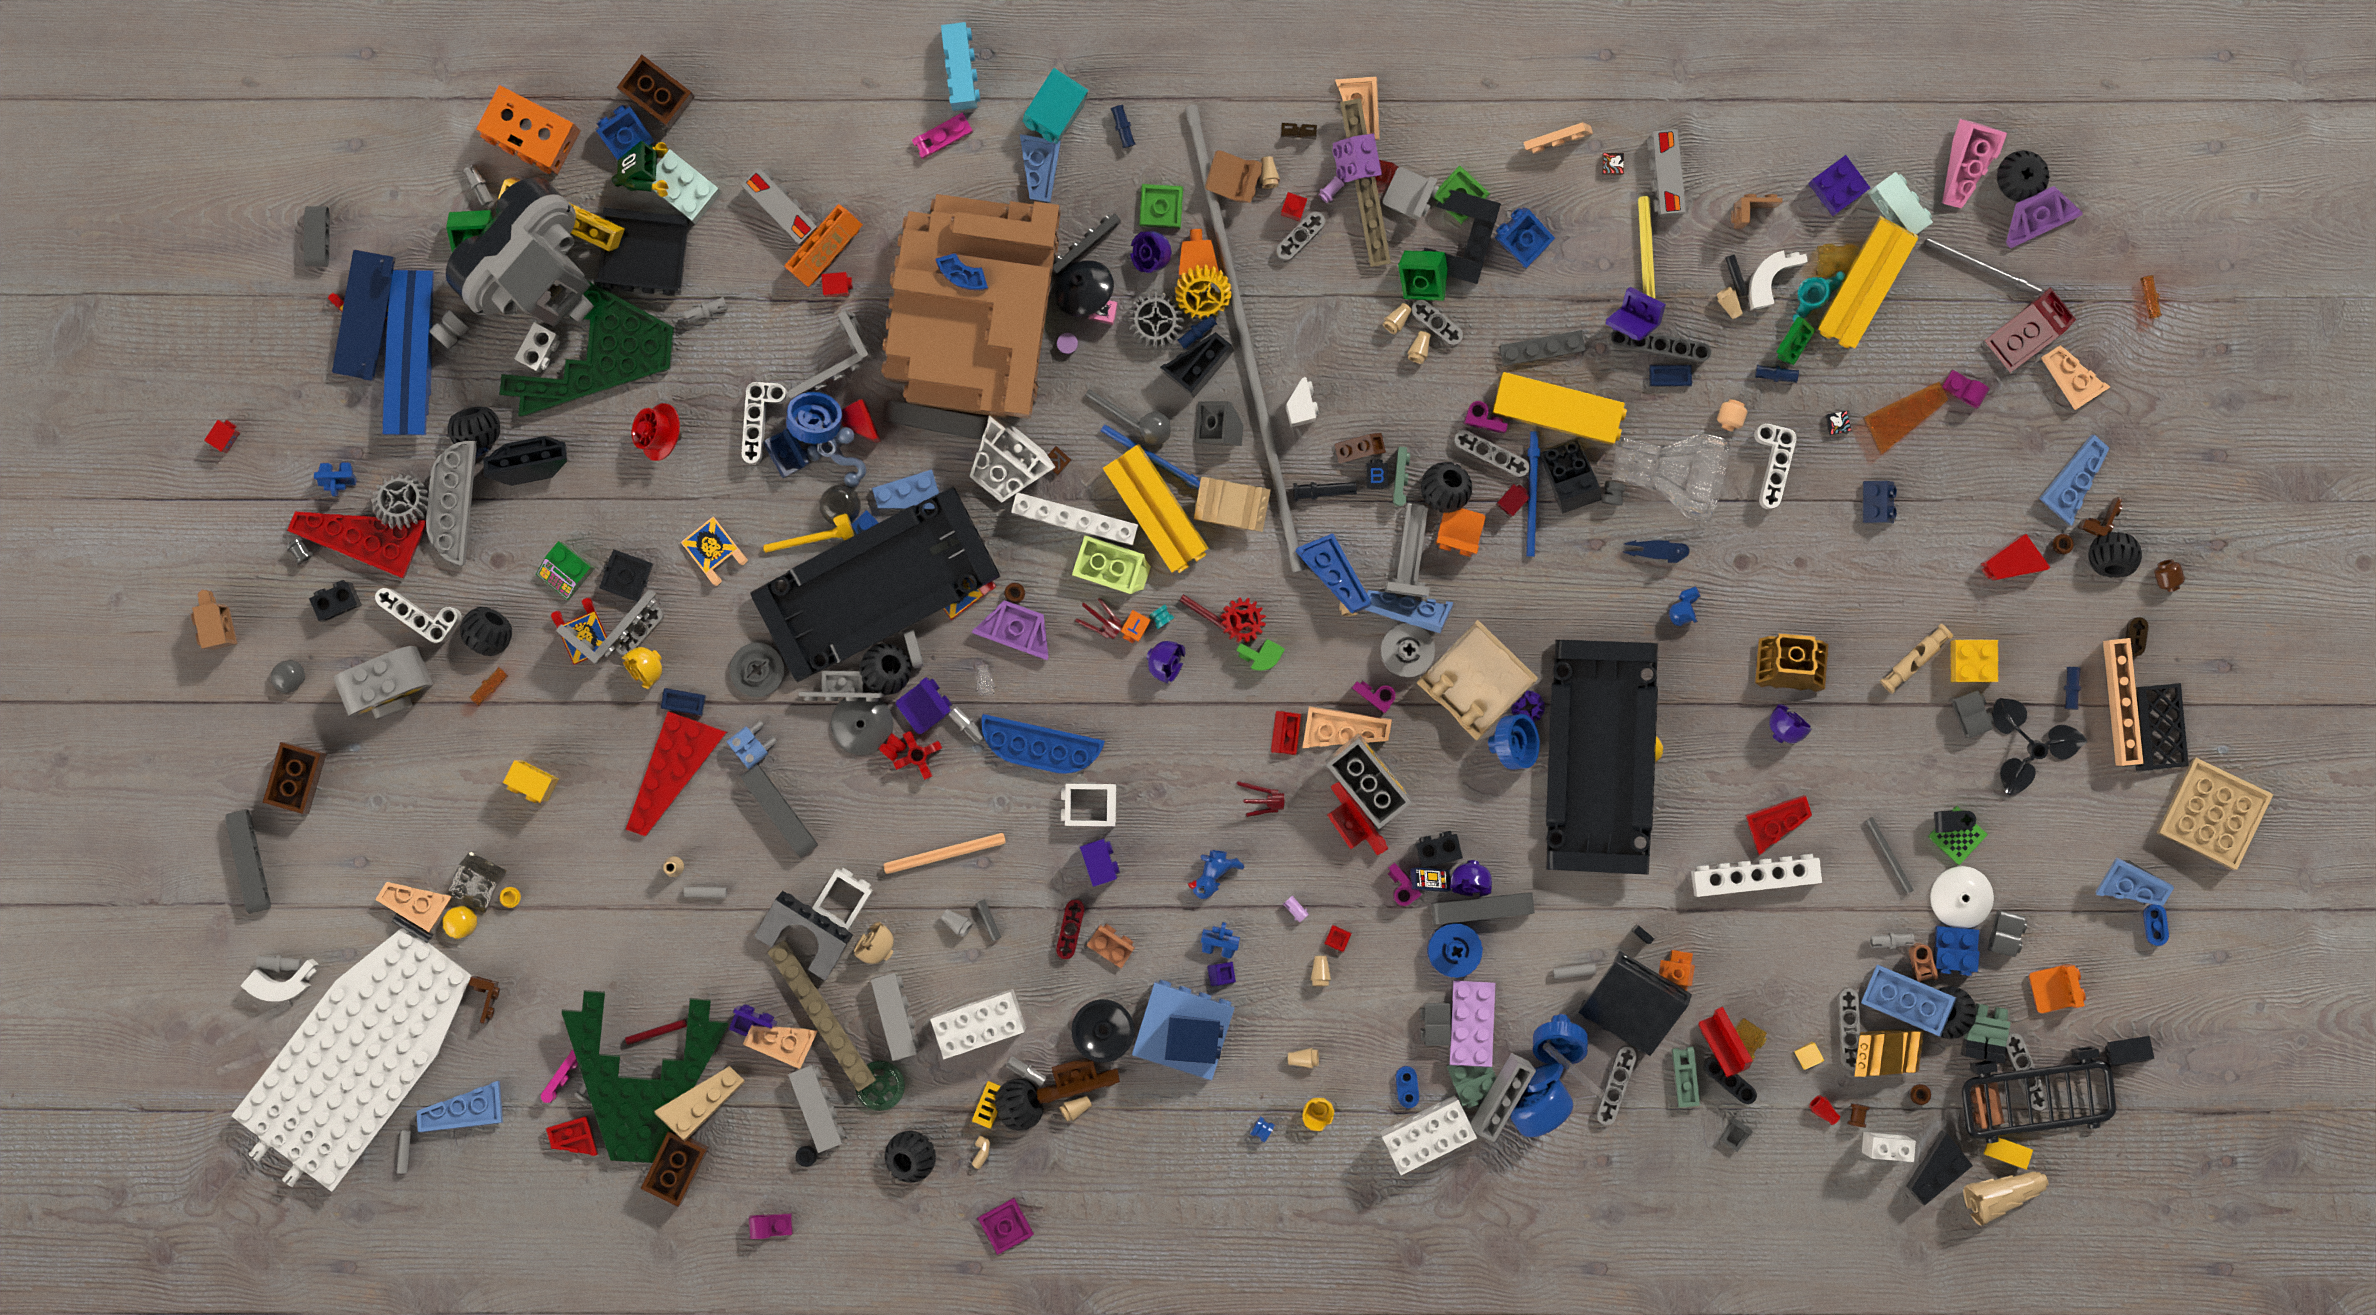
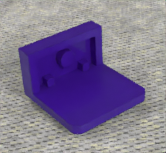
(1638, 315)
(924, 705)
(745, 1017)

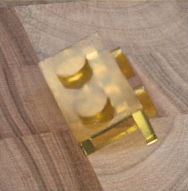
(1835, 259)

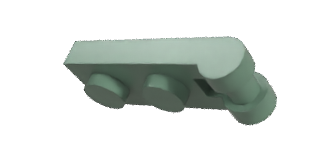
(1401, 477)
(1685, 1077)

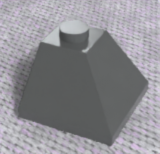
(1218, 424)

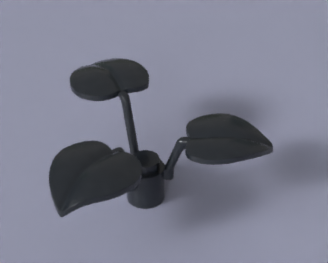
(2017, 774)

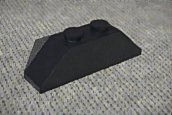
(526, 461)

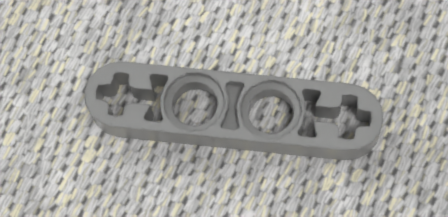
(1492, 451)
(1845, 1029)
(2021, 1045)
(1620, 1086)

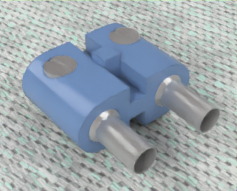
(748, 747)

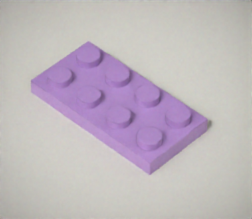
(1472, 1023)

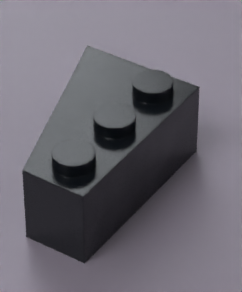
(1198, 364)
(1938, 1170)

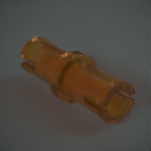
(2151, 297)
(488, 686)

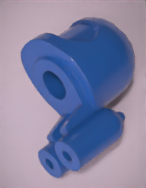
(1683, 612)

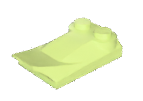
(1111, 565)

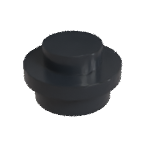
(806, 1156)

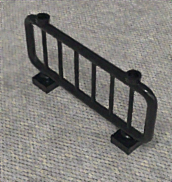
(1984, 1070)

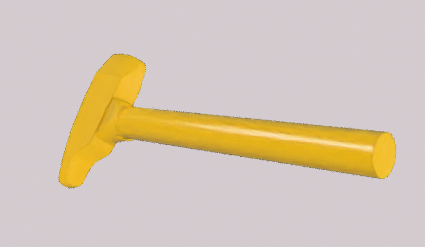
(843, 530)

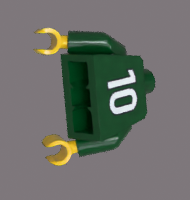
(638, 169)

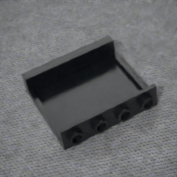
(648, 254)
(1635, 1004)

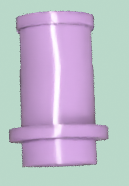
(1331, 189)
(1296, 909)

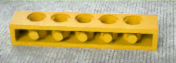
(588, 225)

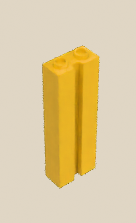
(1867, 282)
(1559, 408)
(1156, 509)

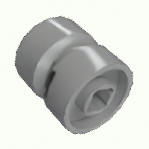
(449, 329)

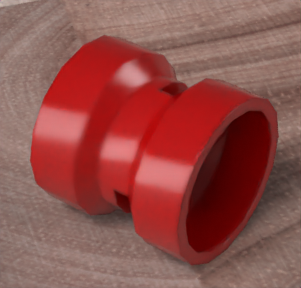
(893, 746)

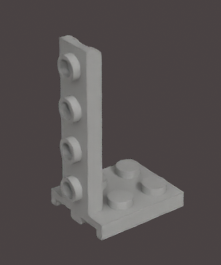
(857, 341)
(1410, 554)
(618, 633)

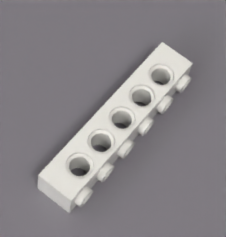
(1074, 519)
(1810, 875)

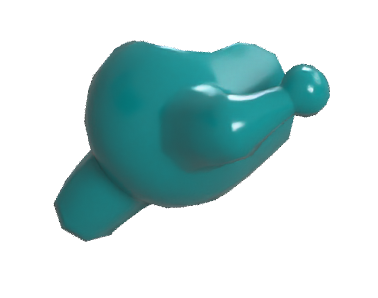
(1815, 293)

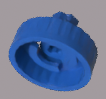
(811, 427)
(1515, 742)
(1468, 956)
(1564, 1037)

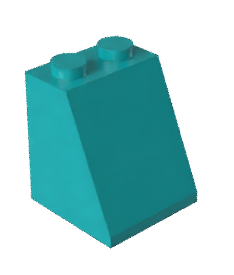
(1055, 106)

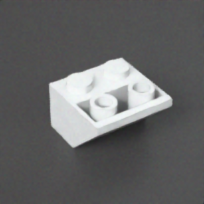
(1300, 405)

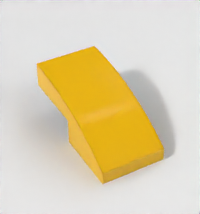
(2009, 1152)

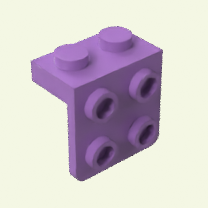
(1356, 158)

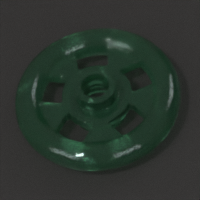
(897, 1090)

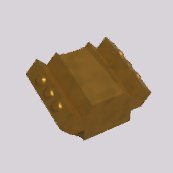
(1792, 662)
(1889, 1052)

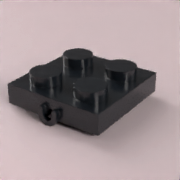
(626, 575)

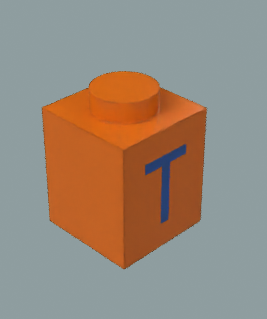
(1135, 627)

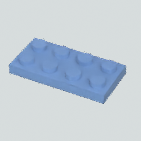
(1908, 1000)

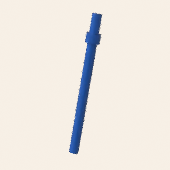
(1533, 454)
(1191, 480)

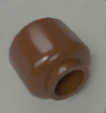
(2169, 575)

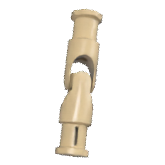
(1905, 668)

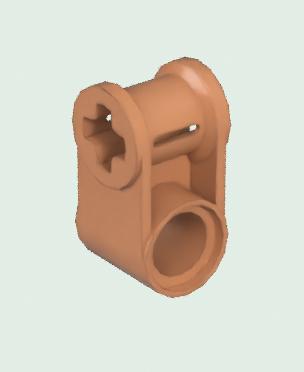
(1923, 967)

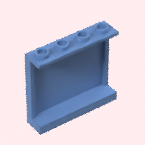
(1154, 1027)

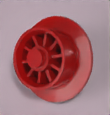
(656, 431)

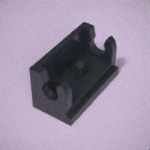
(2129, 1051)

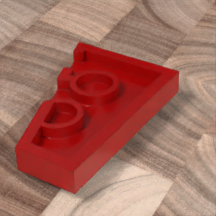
(1777, 820)

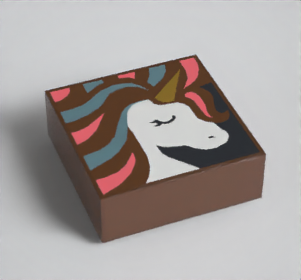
(1612, 163)

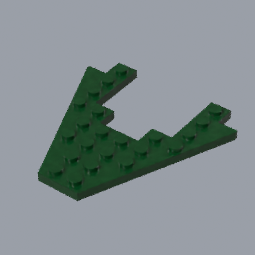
(621, 349)
(628, 1104)

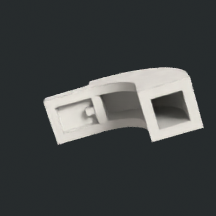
(1760, 283)
(267, 989)

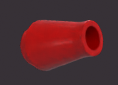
(1822, 1107)

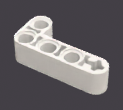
(758, 423)
(1773, 467)
(414, 613)

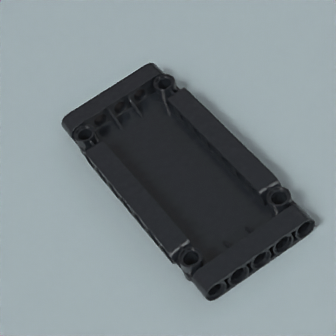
(874, 584)
(1602, 756)

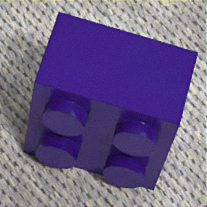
(1839, 185)
(1099, 861)

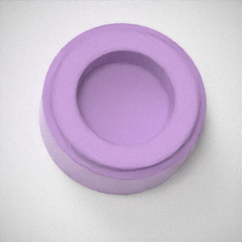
(1067, 343)

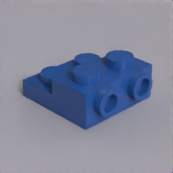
(622, 131)
(1524, 236)
(1956, 950)

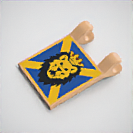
(711, 547)

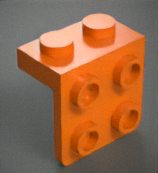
(1460, 531)
(2057, 988)

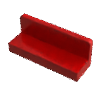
(1725, 1043)

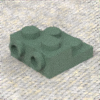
(1471, 1083)

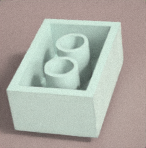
(687, 189)
(1900, 204)

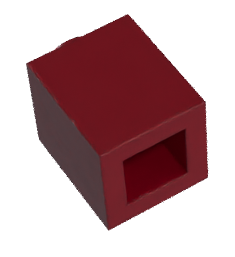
(1513, 500)

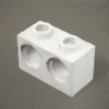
(532, 345)

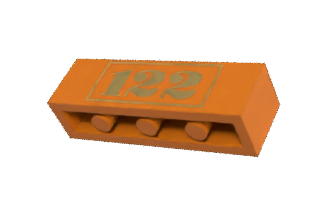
(823, 245)

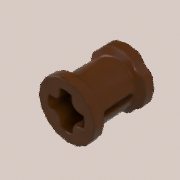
(1858, 1115)

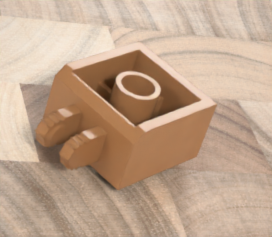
(212, 623)

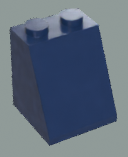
(1193, 1039)

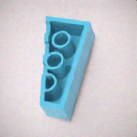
(959, 66)

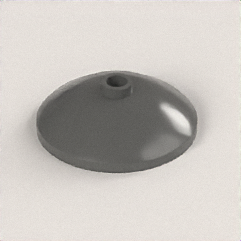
(864, 740)

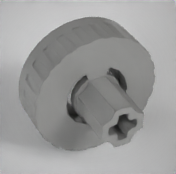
(1422, 650)

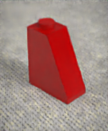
(2015, 559)

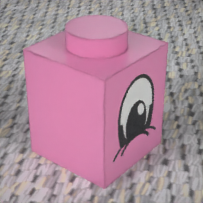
(1105, 314)

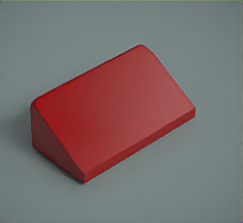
(1286, 732)

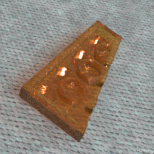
(1899, 418)

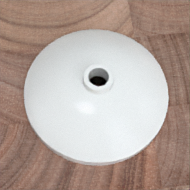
(1948, 892)

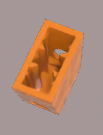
(1196, 253)

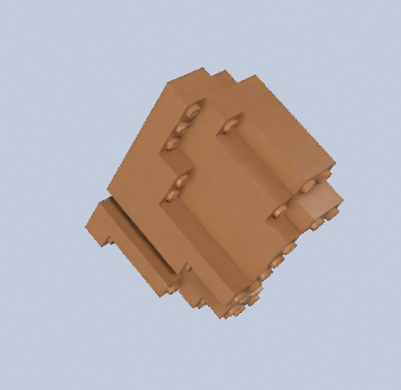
(965, 345)

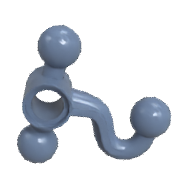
(844, 436)

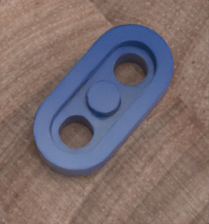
(2158, 924)
(1407, 1087)

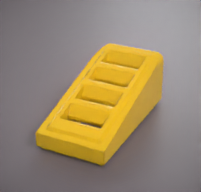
(986, 1123)

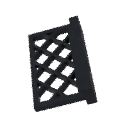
(2146, 732)

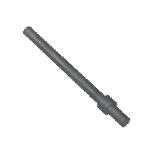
(2020, 283)

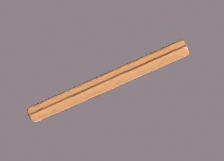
(944, 853)

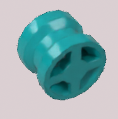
(1161, 616)

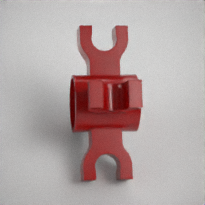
(912, 744)

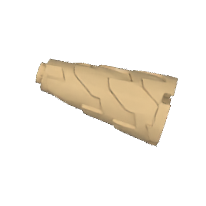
(1995, 1197)

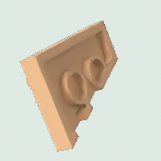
(1367, 90)
(1558, 137)
(2074, 379)
(414, 904)
(781, 1043)

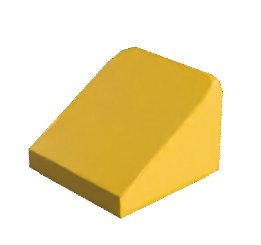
(1809, 1055)

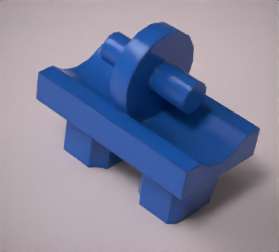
(335, 480)
(1222, 938)

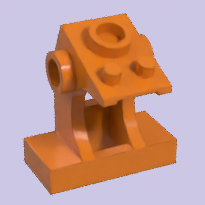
(1678, 968)

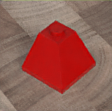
(860, 421)

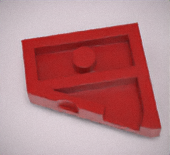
(573, 1136)

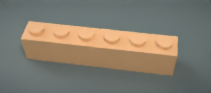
(2123, 702)

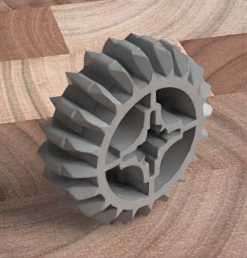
(1146, 320)
(394, 514)

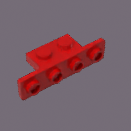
(1353, 822)

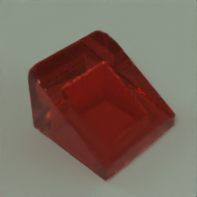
(1387, 170)

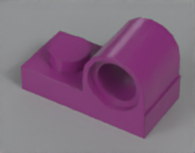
(1967, 390)
(1495, 424)
(1365, 691)
(1397, 875)
(770, 1225)

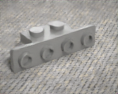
(841, 684)

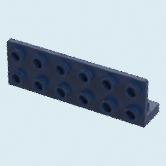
(363, 315)

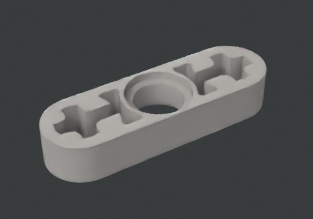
(1293, 250)
(1452, 328)
(654, 622)

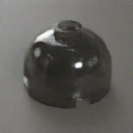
(839, 501)

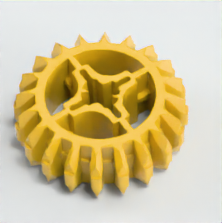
(1199, 281)

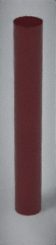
(1202, 611)
(656, 1032)

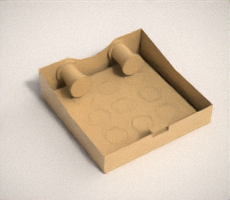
(1477, 680)
(2214, 813)

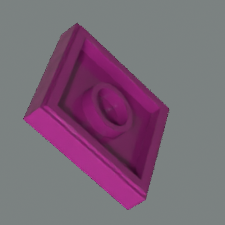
(1005, 1226)

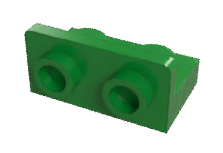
(1795, 341)

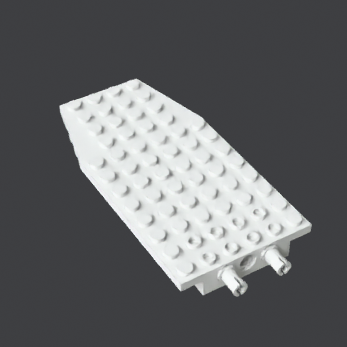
(355, 1059)

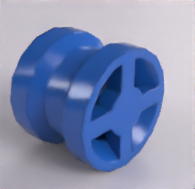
(1262, 1129)

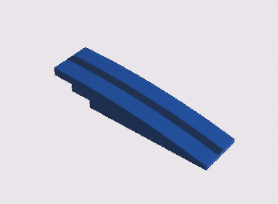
(408, 353)

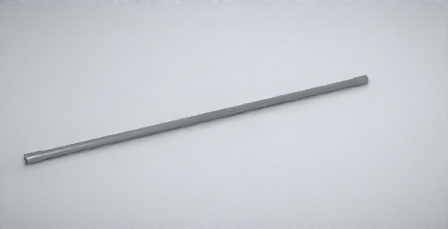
(1195, 125)

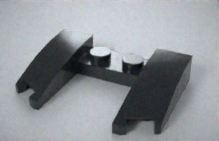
(1485, 216)

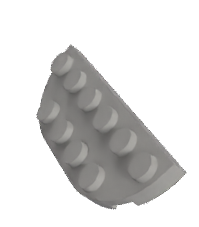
(451, 501)

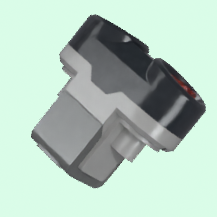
(523, 258)

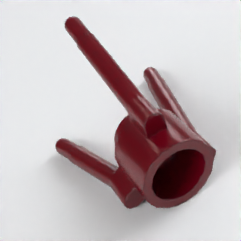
(1110, 627)
(1274, 801)

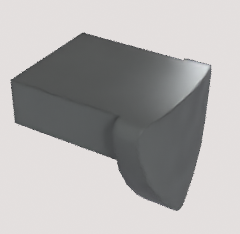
(1736, 1134)

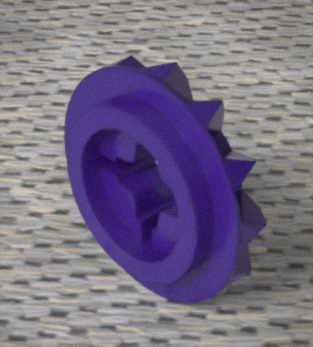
(1533, 698)

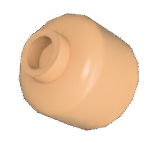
(1732, 415)

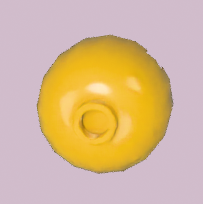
(643, 665)

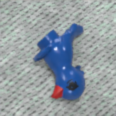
(1214, 867)

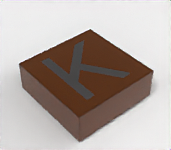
(1059, 460)

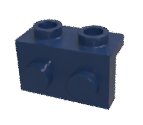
(786, 453)
(1879, 501)

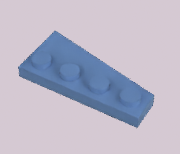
(2070, 486)
(1411, 611)
(471, 1109)

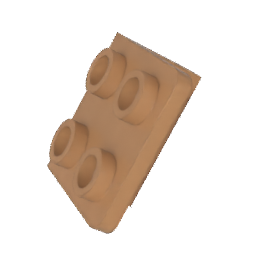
(1233, 177)
(1741, 212)

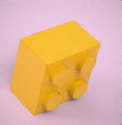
(1974, 660)
(531, 781)

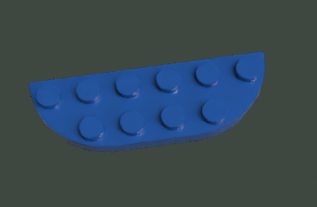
(1039, 746)

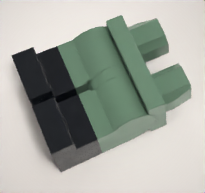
(1988, 1035)

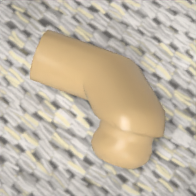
(983, 1153)

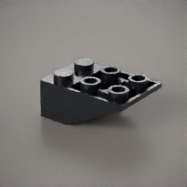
(1570, 475)

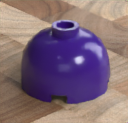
(1150, 252)
(1164, 660)
(1788, 726)
(1471, 879)

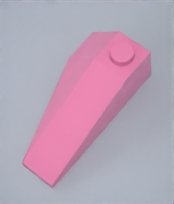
(1971, 154)

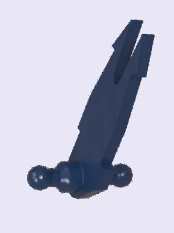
(1660, 550)

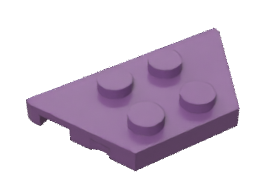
(2040, 215)
(1016, 628)

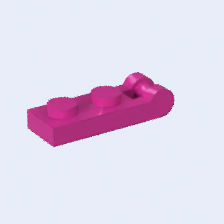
(943, 135)
(560, 1078)

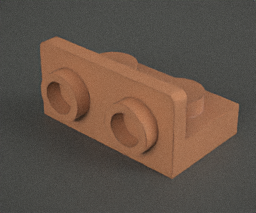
(1111, 945)
(1978, 1099)

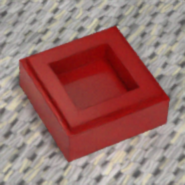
(1337, 938)

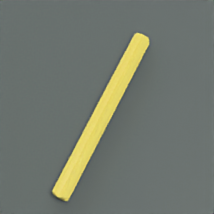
(1646, 246)

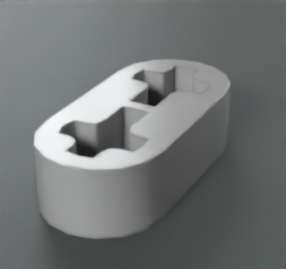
(913, 648)
(392, 707)

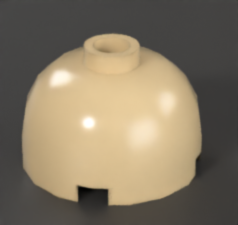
(875, 945)

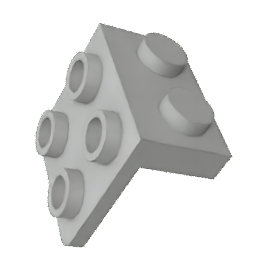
(1410, 193)

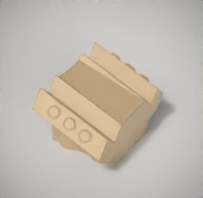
(1232, 504)

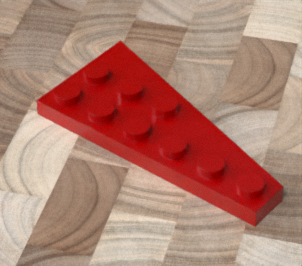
(362, 538)
(675, 760)

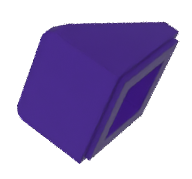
(1221, 973)

